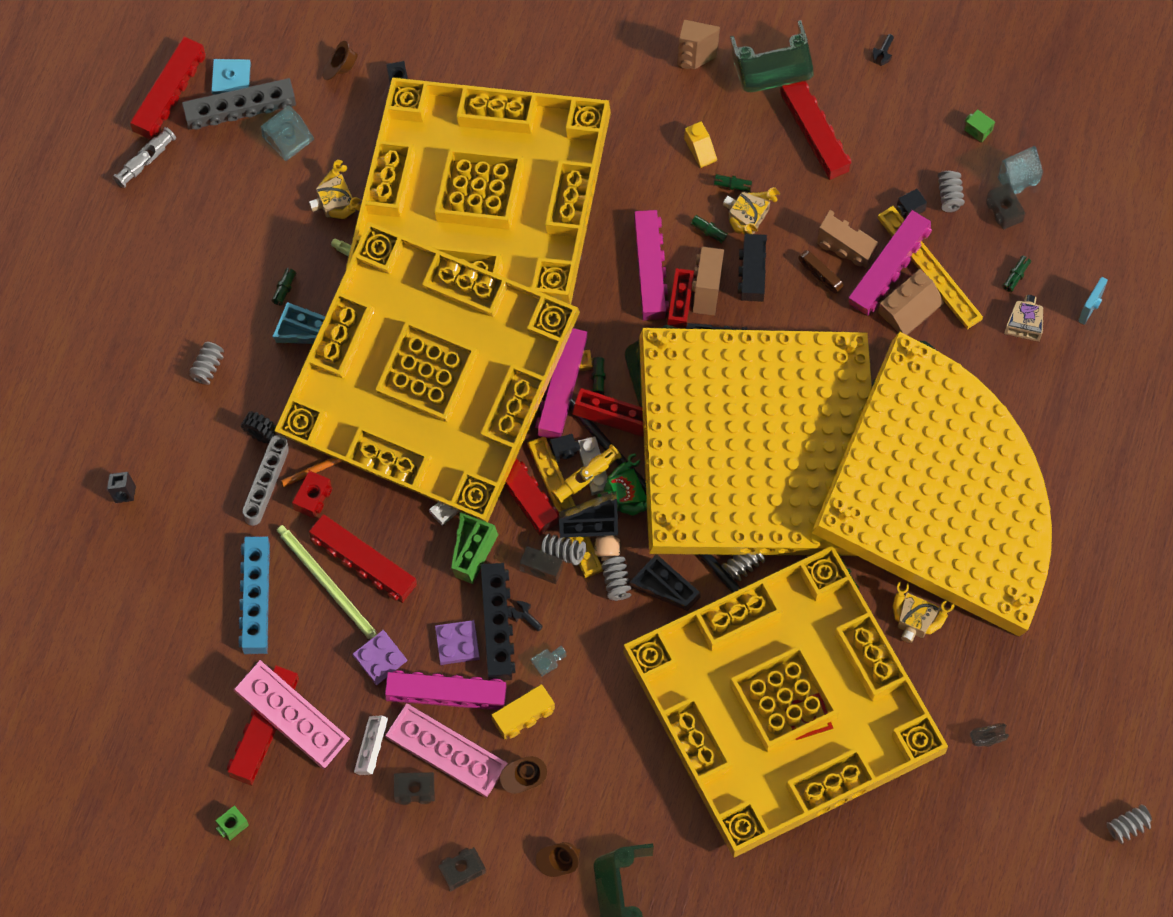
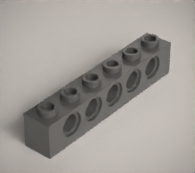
(231, 99)

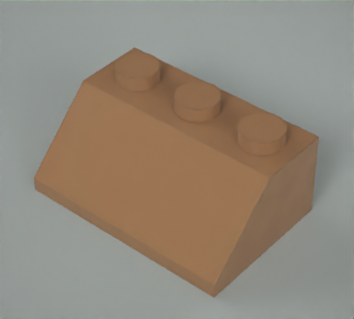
(697, 44)
(911, 303)

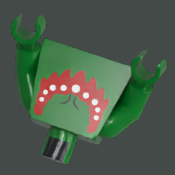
(630, 494)

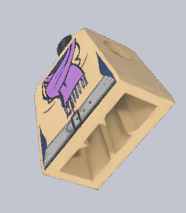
(1026, 320)

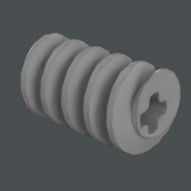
(951, 191)
(205, 362)
(563, 549)
(740, 563)
(614, 578)
(1130, 823)

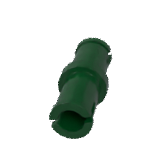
(732, 182)
(709, 229)
(1016, 273)
(284, 286)
(598, 375)

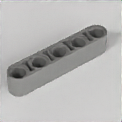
(265, 471)

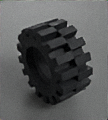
(258, 427)

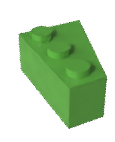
(472, 546)

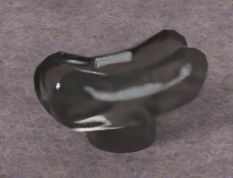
(989, 735)

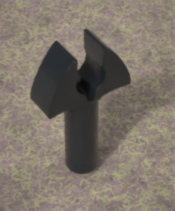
(883, 51)
(525, 615)

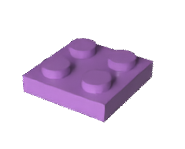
(457, 642)
(379, 657)

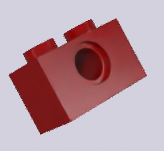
(312, 484)

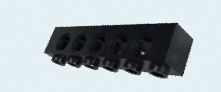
(497, 573)

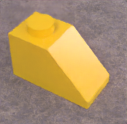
(700, 144)

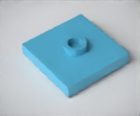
(230, 75)
(1093, 301)

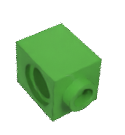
(979, 125)
(231, 815)

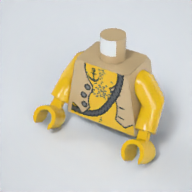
(334, 195)
(749, 210)
(917, 615)

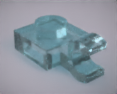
(546, 661)

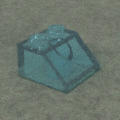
(286, 133)
(1021, 170)

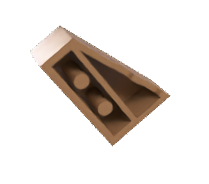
(845, 241)
(707, 281)

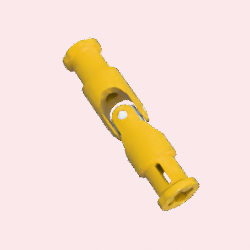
(596, 466)

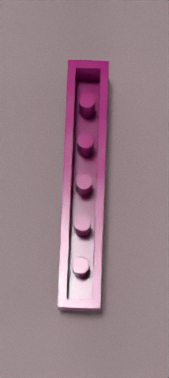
(890, 262)
(650, 265)
(561, 387)
(445, 690)

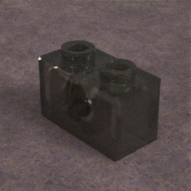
(1005, 196)
(541, 565)
(405, 781)
(455, 878)

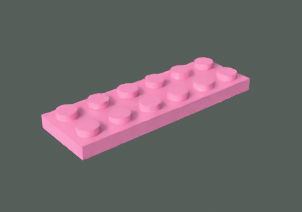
(291, 714)
(446, 750)

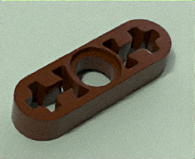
(820, 271)

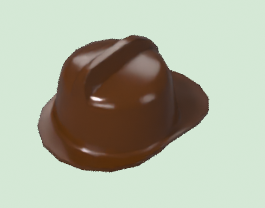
(340, 62)
(523, 774)
(558, 859)

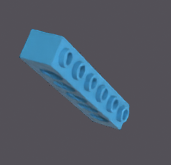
(259, 642)

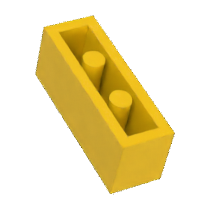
(523, 712)

